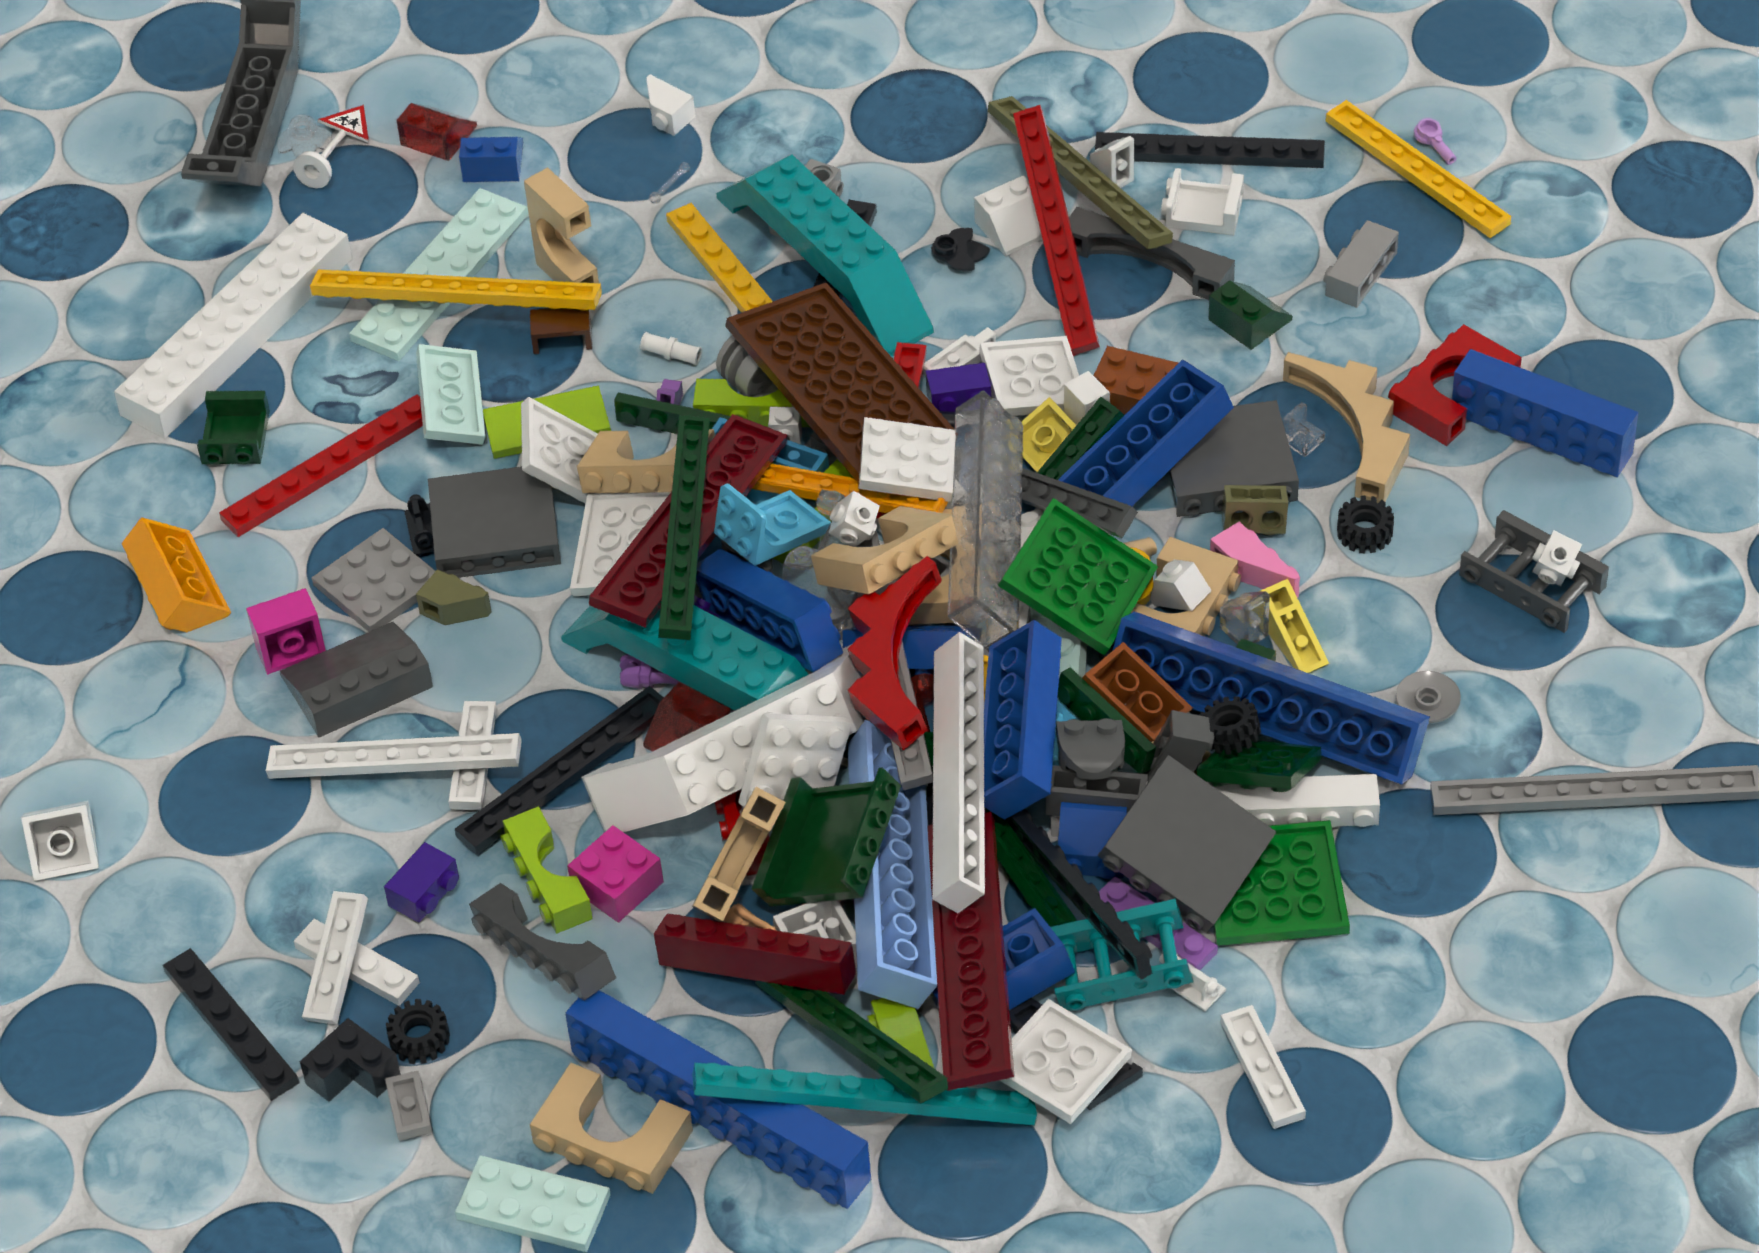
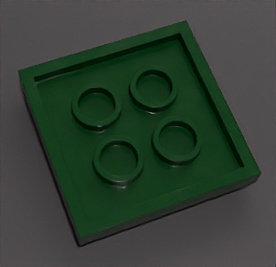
(1261, 765)

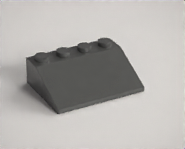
(358, 678)

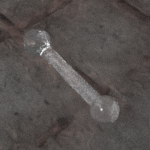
(655, 197)

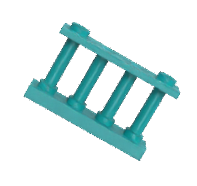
(1145, 921)

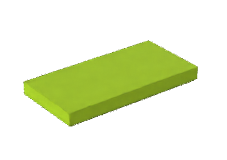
(579, 405)

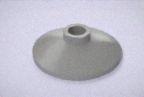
(1429, 694)

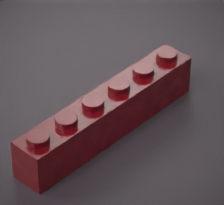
(755, 953)

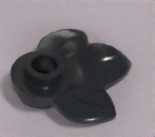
(959, 249)

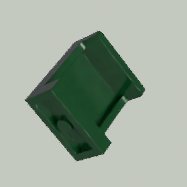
(234, 427)

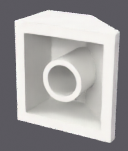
(1008, 216)
(60, 840)

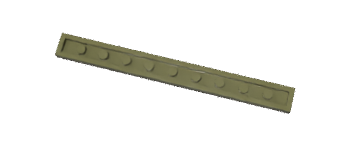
(1092, 182)

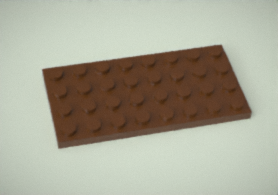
(830, 369)

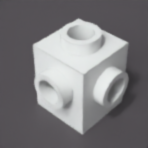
(854, 519)
(1556, 559)

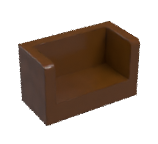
(559, 323)

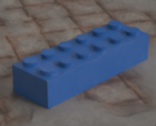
(1545, 413)
(1152, 436)
(769, 608)
(1020, 718)

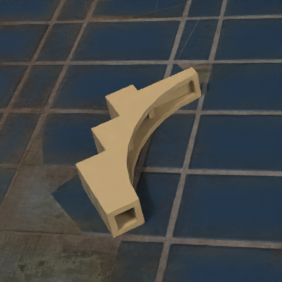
(1369, 416)

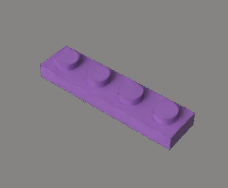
(1188, 942)

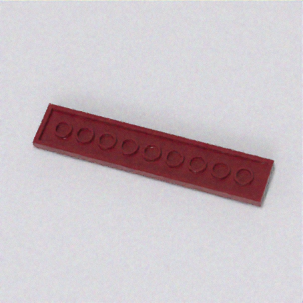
(735, 457)
(973, 981)

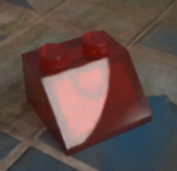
(433, 130)
(680, 714)

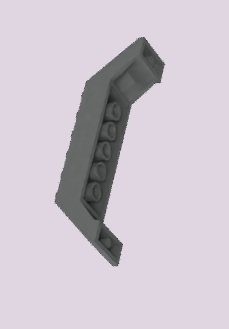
(252, 97)

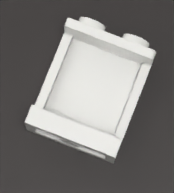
(1203, 205)

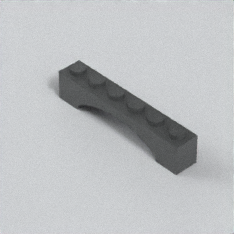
(1198, 267)
(576, 967)

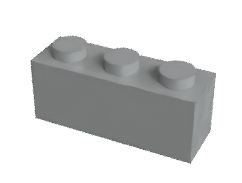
(1361, 263)

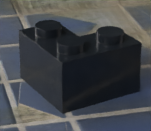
(347, 1056)

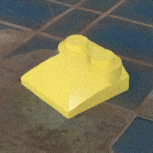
(1044, 432)

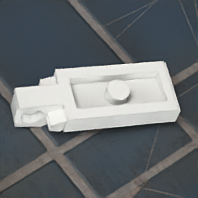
(961, 352)

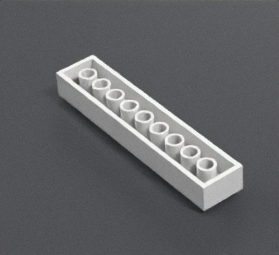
(231, 326)

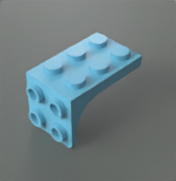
(768, 527)

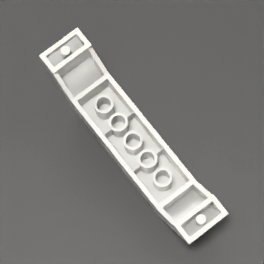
(714, 757)

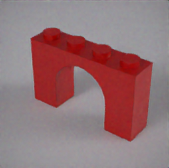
(1425, 407)

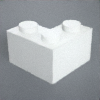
(819, 920)

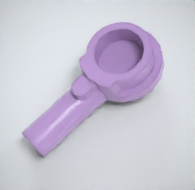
(1430, 133)

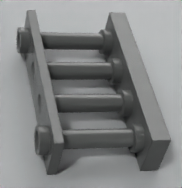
(1526, 538)

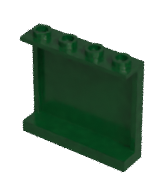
(825, 841)

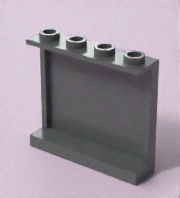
(1240, 450)
(492, 522)
(1186, 844)

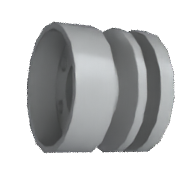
(742, 371)

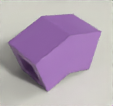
(670, 392)

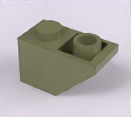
(452, 600)

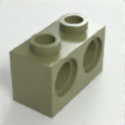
(1255, 502)

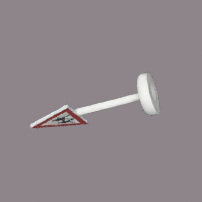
(313, 167)

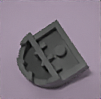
(1091, 747)

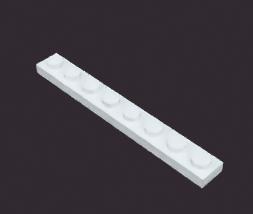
(394, 756)

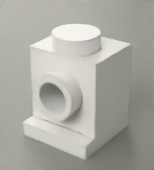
(786, 421)

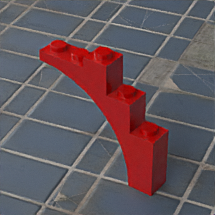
(876, 653)

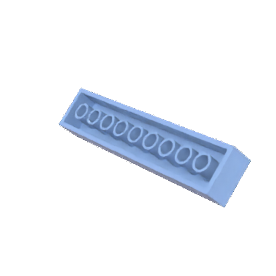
(896, 910)

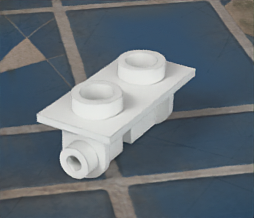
(1202, 991)

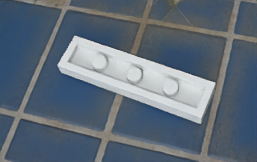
(469, 784)
(335, 957)
(368, 967)
(1262, 1066)

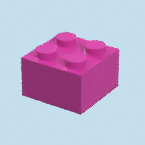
(286, 630)
(617, 873)

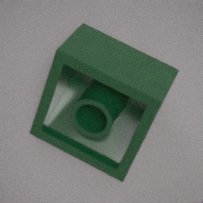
(1245, 313)

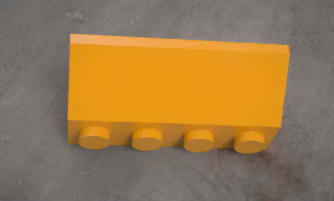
(174, 576)

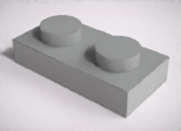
(408, 1105)

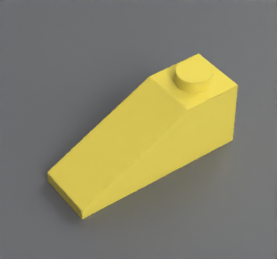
(1292, 629)

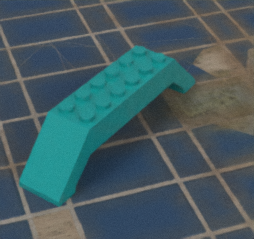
(837, 246)
(716, 661)

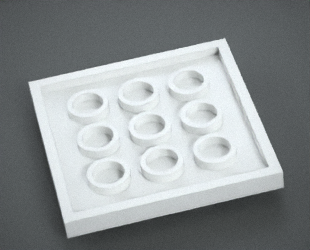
(606, 531)

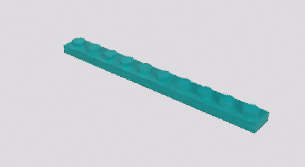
(858, 1094)

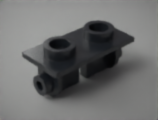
(419, 525)

